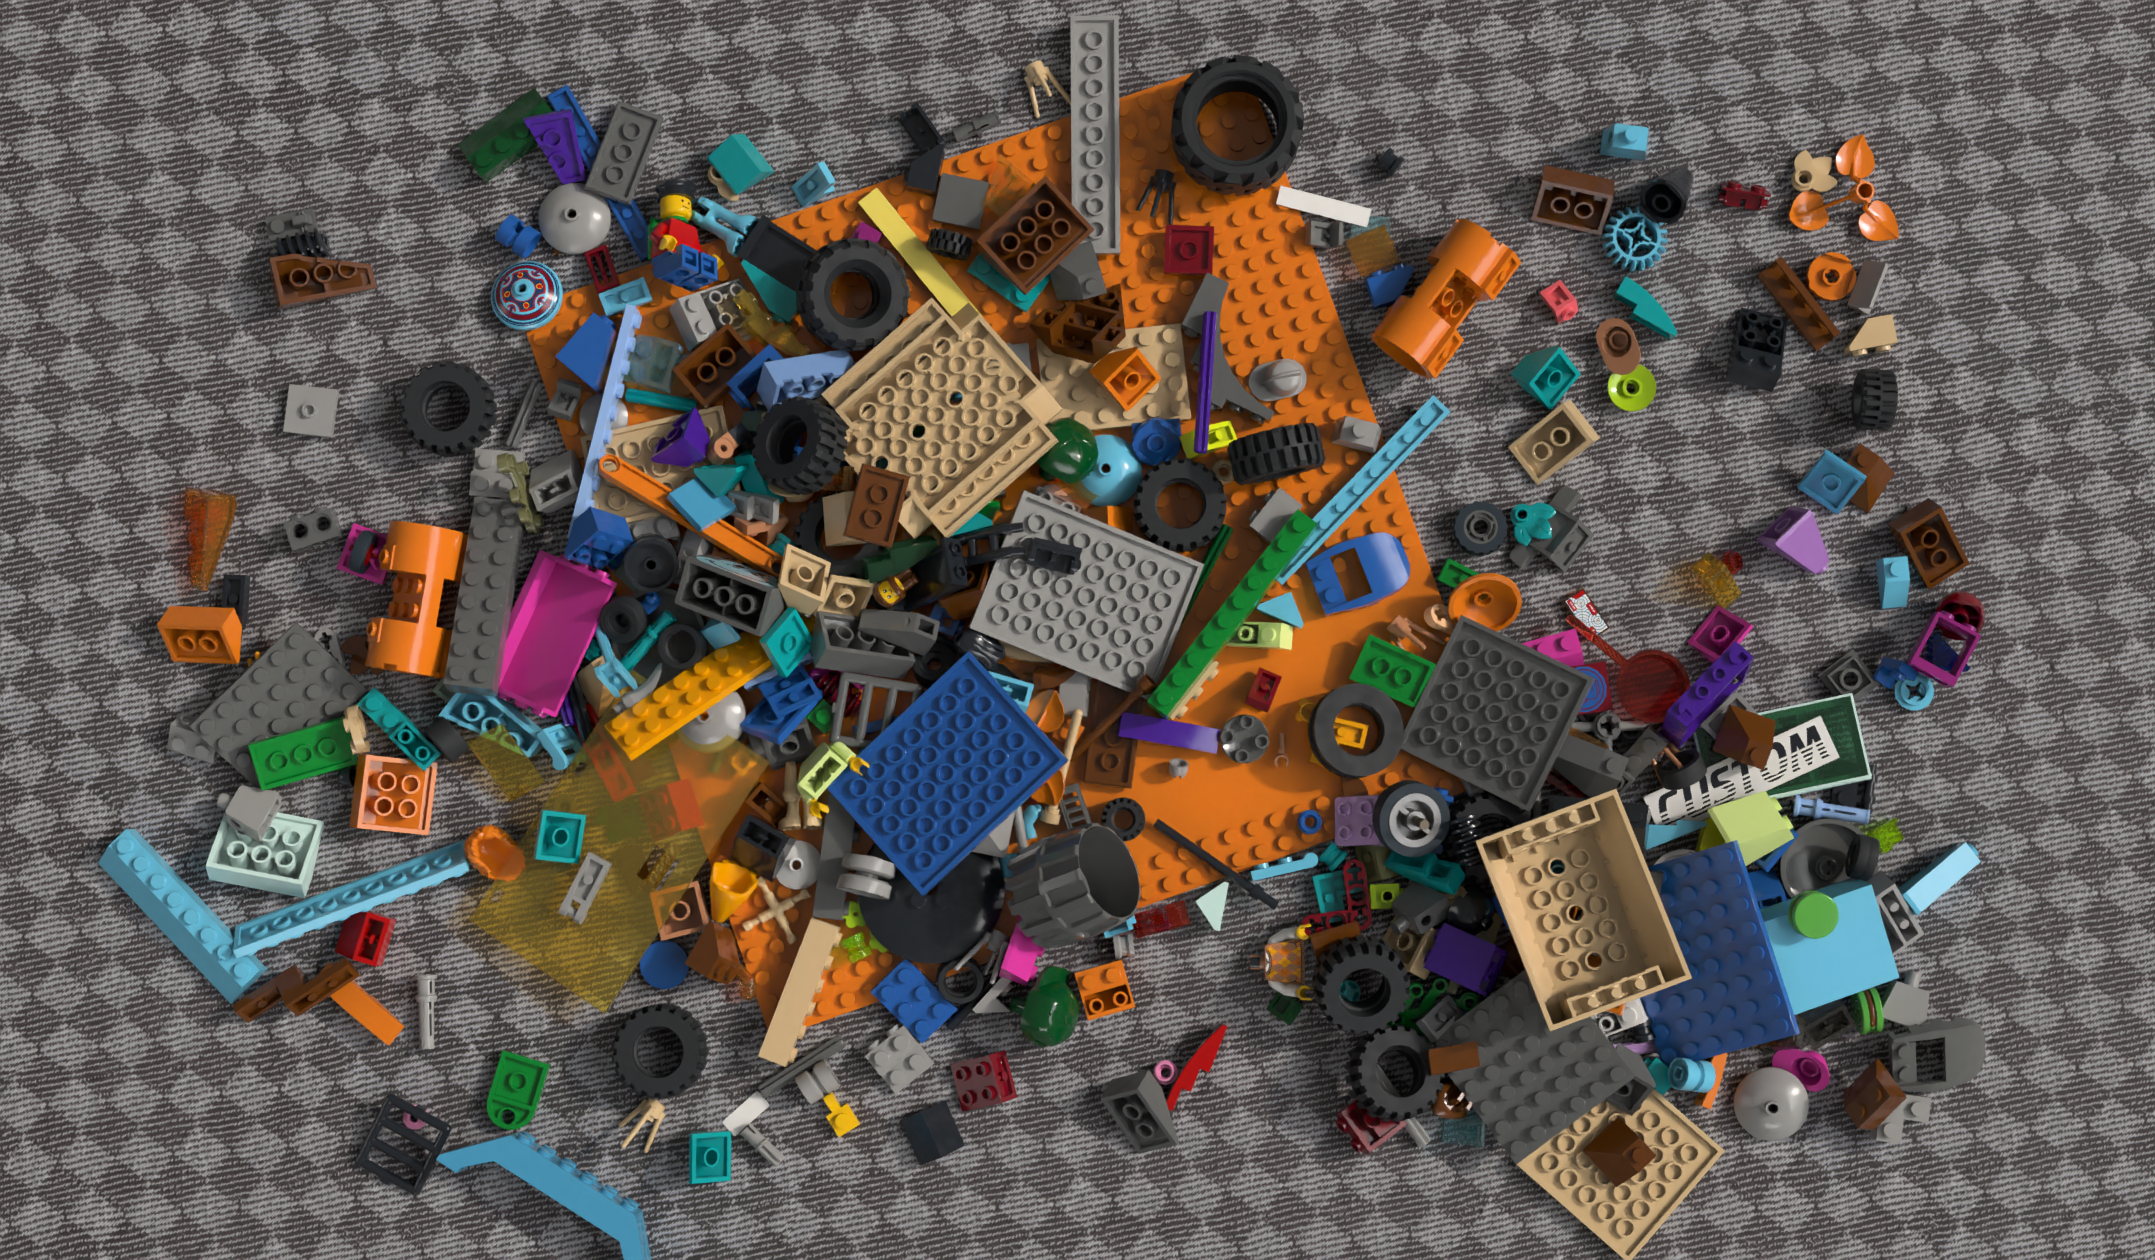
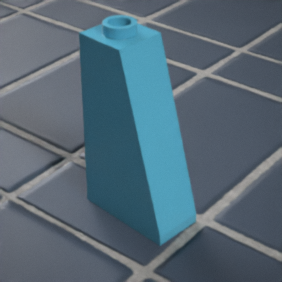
(1939, 876)

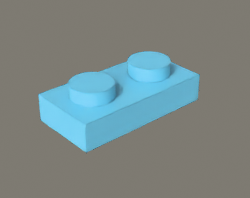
(631, 293)

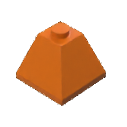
(1125, 376)

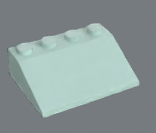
(277, 864)

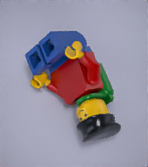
(675, 244)

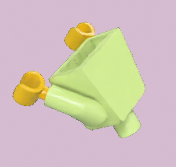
(822, 769)

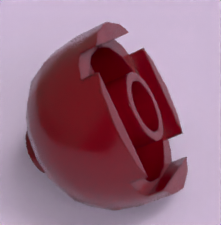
(1965, 609)

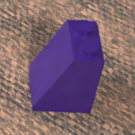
(1465, 959)

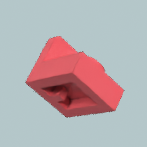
(1560, 301)

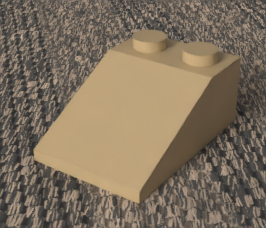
(1554, 442)

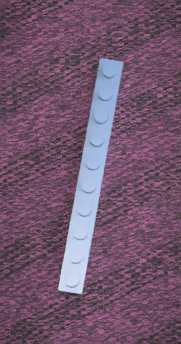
(608, 411)

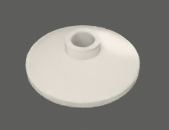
(807, 874)

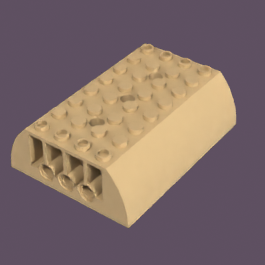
(1618, 905)

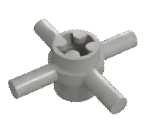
(1616, 727)

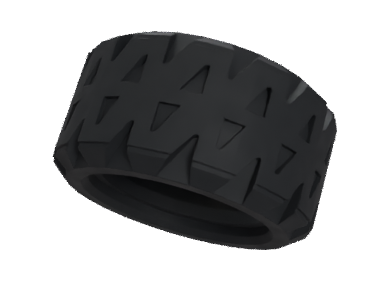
(1246, 76)

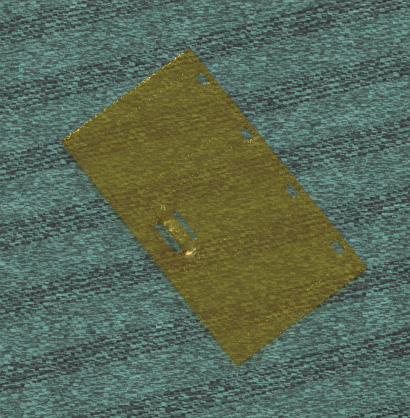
(666, 797)

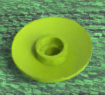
(1644, 392)

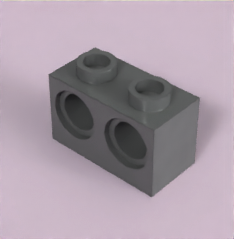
(314, 535)

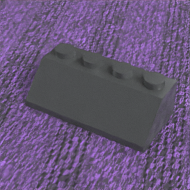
(842, 647)

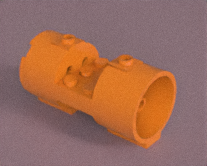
(1464, 269)
(423, 561)

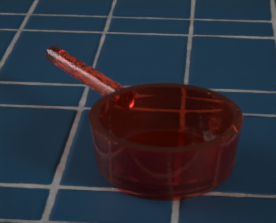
(1647, 680)

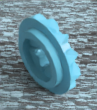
(1915, 702)

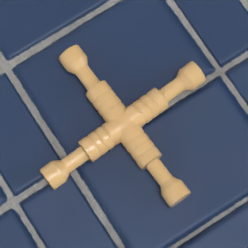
(776, 910)

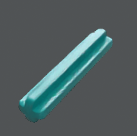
(660, 400)

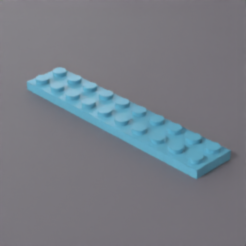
(350, 899)

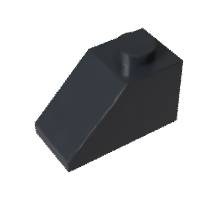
(925, 171)

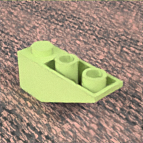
(1263, 636)

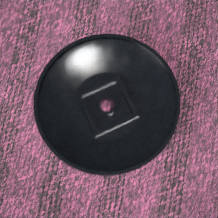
(941, 924)

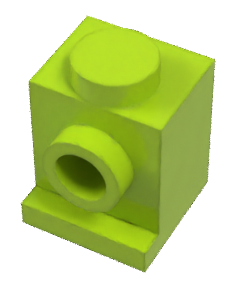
(1376, 894)

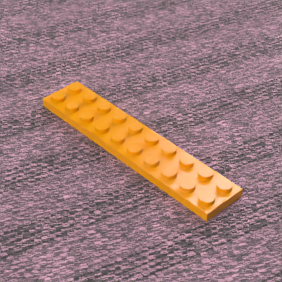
(691, 693)

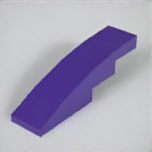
(1168, 732)

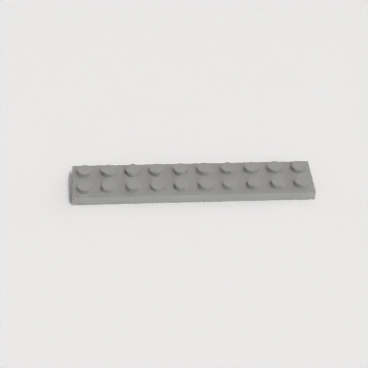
(1096, 128)

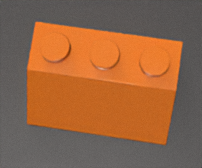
(202, 634)

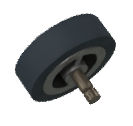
(1411, 818)

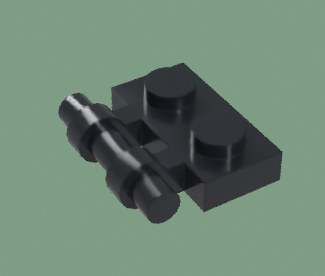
(1847, 794)

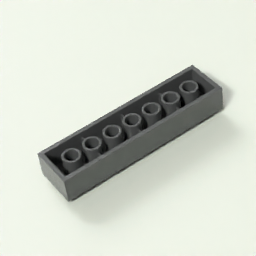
(485, 598)

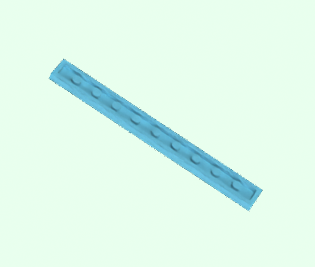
(1369, 478)

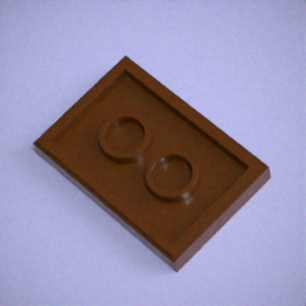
(876, 506)

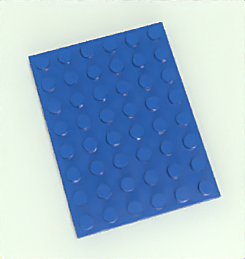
(947, 773)
(1735, 980)

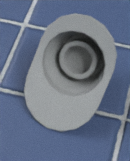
(1277, 380)

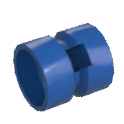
(515, 234)

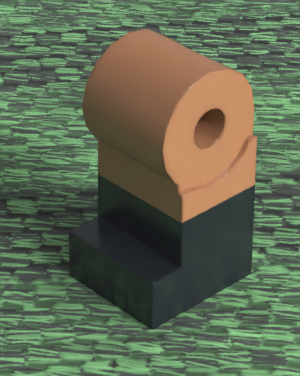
(723, 448)

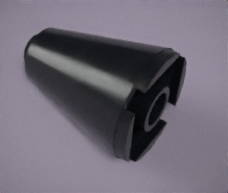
(1667, 196)

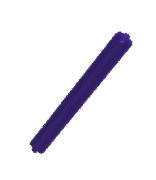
(1205, 382)

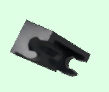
(920, 129)
(1053, 555)

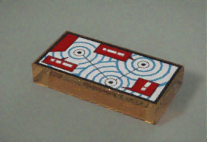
(1584, 609)

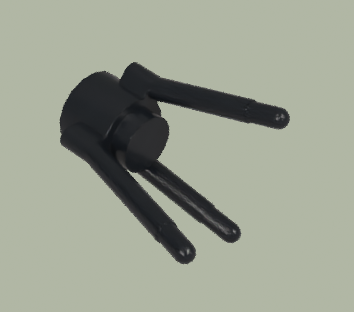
(1162, 183)

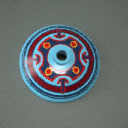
(535, 305)

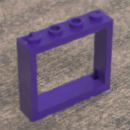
(1706, 695)

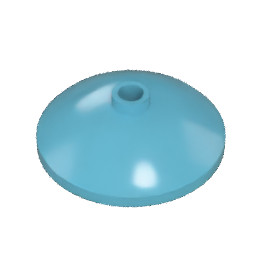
(1123, 477)

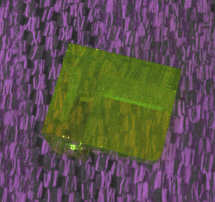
(1887, 834)

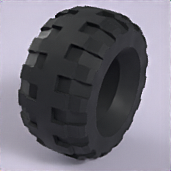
(888, 289)

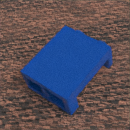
(747, 379)

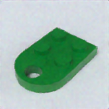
(516, 1088)

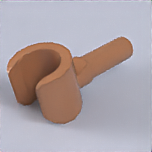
(1281, 751)

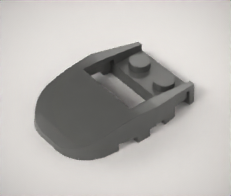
(1961, 1049)

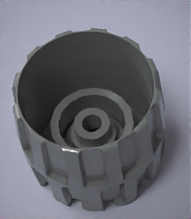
(1073, 885)

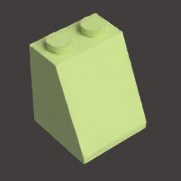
(1754, 824)

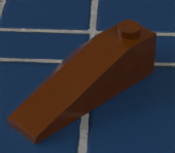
(308, 280)

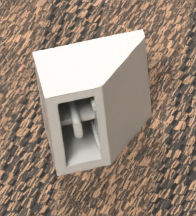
(1612, 1023)

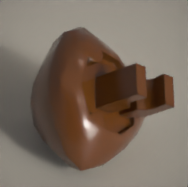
(1451, 1102)

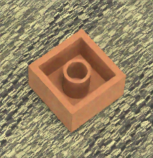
(689, 915)

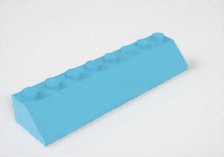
(180, 914)

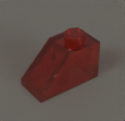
(1161, 919)

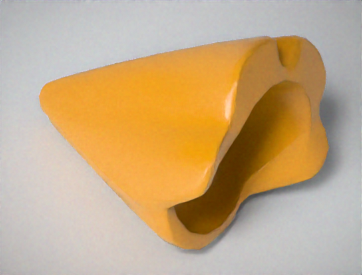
(729, 888)

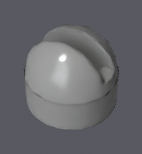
(1178, 767)

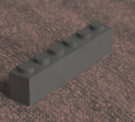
(838, 838)

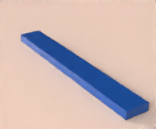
(628, 216)

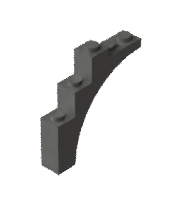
(1224, 383)

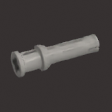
(426, 999)

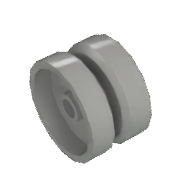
(866, 876)

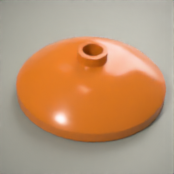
(1494, 608)

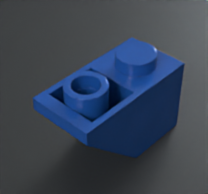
(1387, 287)

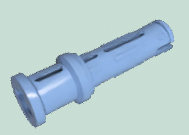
(1817, 807)

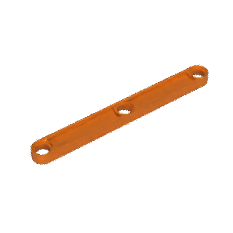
(719, 534)

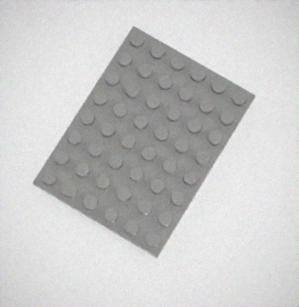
(1103, 620)

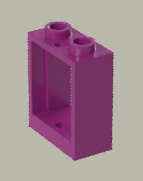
(1933, 672)

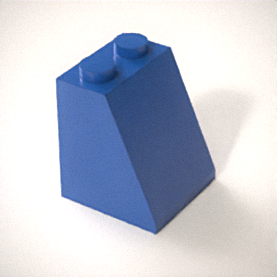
(591, 351)

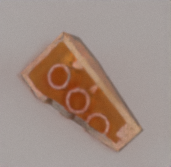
(210, 521)

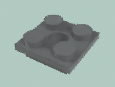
(1849, 663)

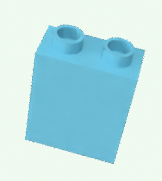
(1841, 963)

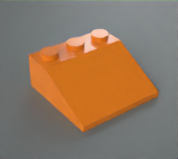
(392, 795)

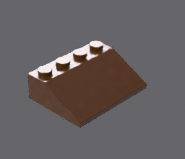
(1033, 236)

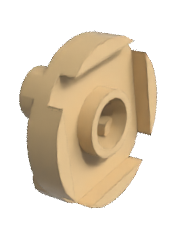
(355, 723)

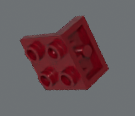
(983, 1081)

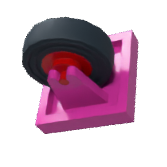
(362, 554)

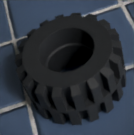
(1874, 399)

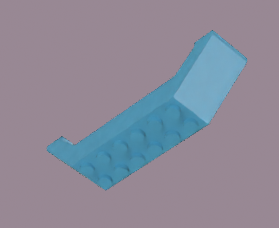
(562, 1183)

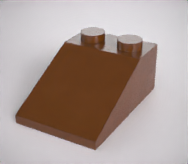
(1929, 542)

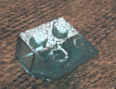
(653, 363)

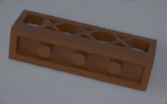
(1798, 304)

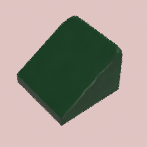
(1285, 1008)

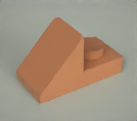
(762, 531)

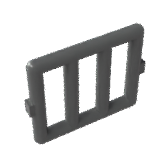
(869, 682)

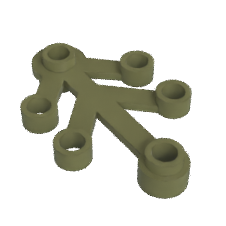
(521, 494)

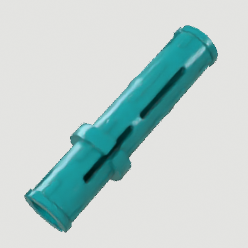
(647, 640)

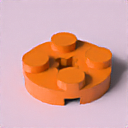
(1842, 269)

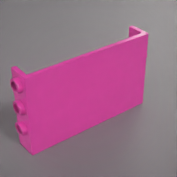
(551, 631)

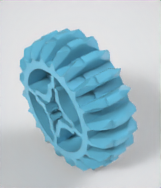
(1626, 236)

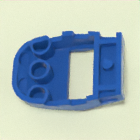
(1383, 565)

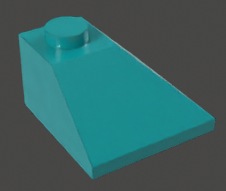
(1546, 375)

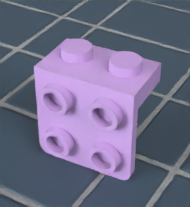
(1354, 821)

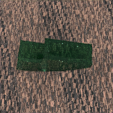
(898, 558)

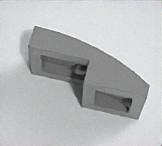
(754, 505)

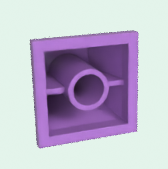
(1797, 540)

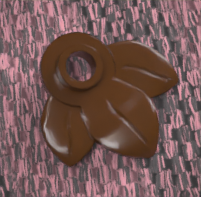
(358, 648)

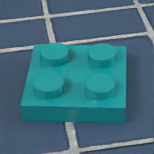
(787, 642)

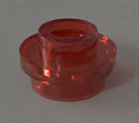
(1733, 561)

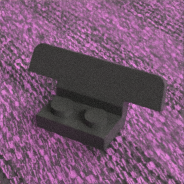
(1567, 539)

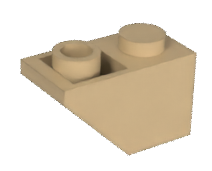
(1873, 334)

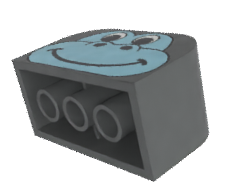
(730, 593)

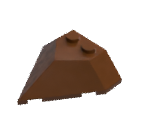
(1083, 327)

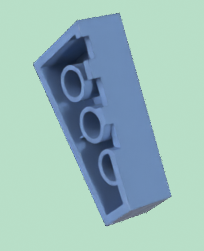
(801, 376)

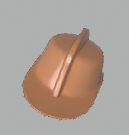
(1618, 346)

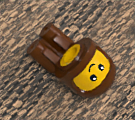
(894, 588)

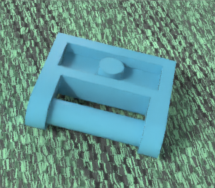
(557, 739)

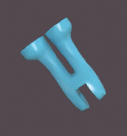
(732, 239)

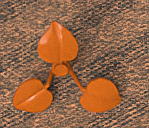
(1858, 161)
(1048, 715)

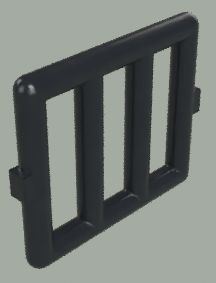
(433, 1147)

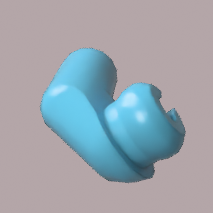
(1029, 817)

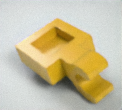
(841, 1117)

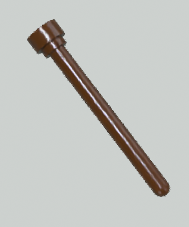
(1144, 685)

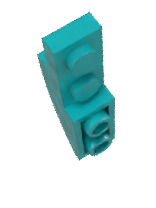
(399, 728)

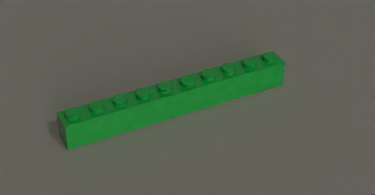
(1232, 614)

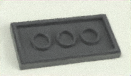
(624, 153)

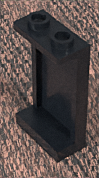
(775, 252)
(938, 574)

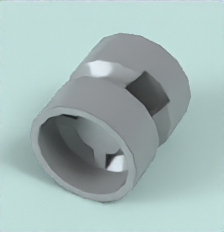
(818, 1081)

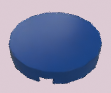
(1155, 441)
(664, 964)

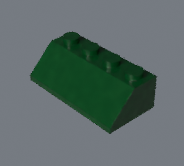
(504, 137)

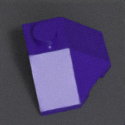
(684, 443)

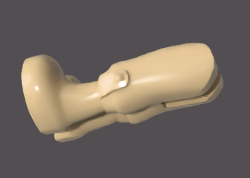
(791, 796)

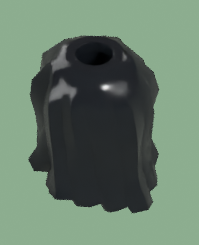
(984, 648)

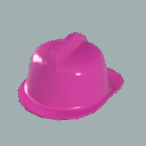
(1806, 1066)

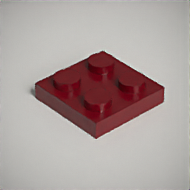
(1188, 250)

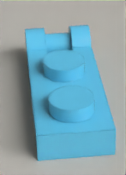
(1285, 866)

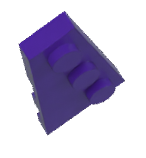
(559, 141)

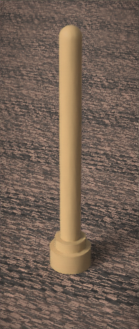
(1051, 813)

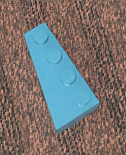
(485, 712)

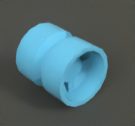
(1690, 1075)

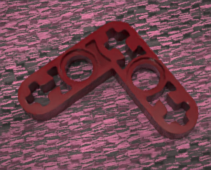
(1346, 914)

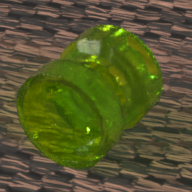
(853, 942)

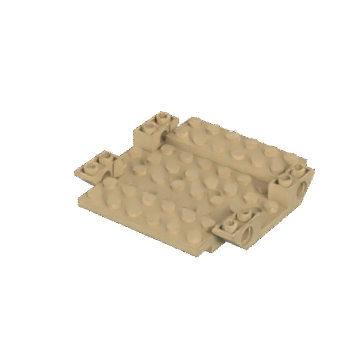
(967, 447)

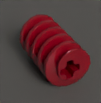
(830, 685)

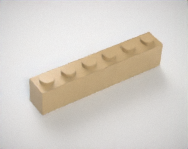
(799, 992)

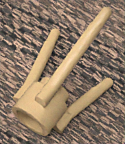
(1038, 75)
(652, 1110)

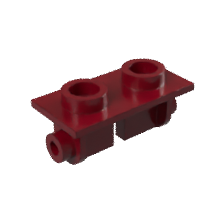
(1735, 192)

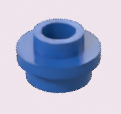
(1317, 822)

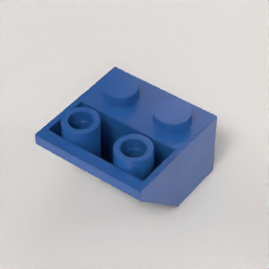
(597, 537)
(1767, 888)

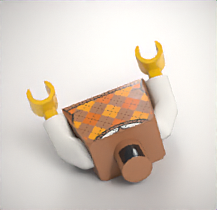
(1284, 962)

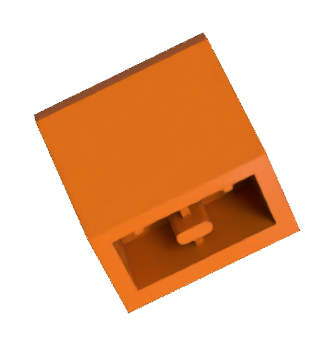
(1104, 989)

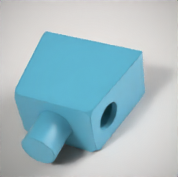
(1626, 141)

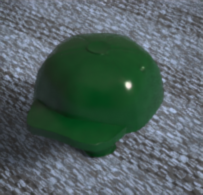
(1073, 455)
(1049, 1010)

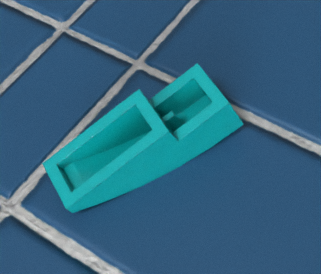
(1645, 308)
(1428, 871)

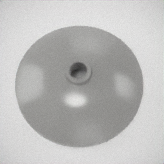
(579, 233)
(722, 720)
(1769, 1087)

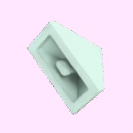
(1213, 904)

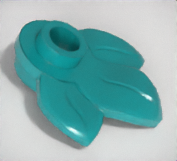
(1534, 524)

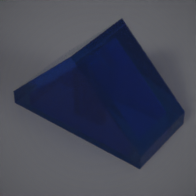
(1941, 654)

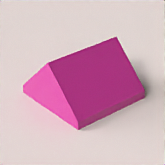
(1719, 633)

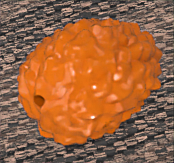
(489, 849)

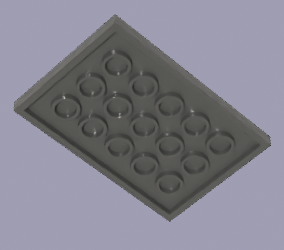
(280, 692)

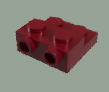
(1365, 1131)

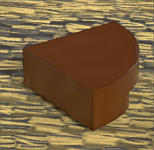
(1353, 787)

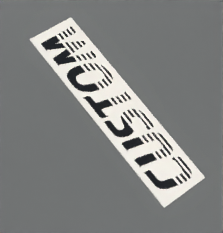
(1728, 780)

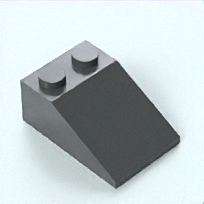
(1140, 1111)

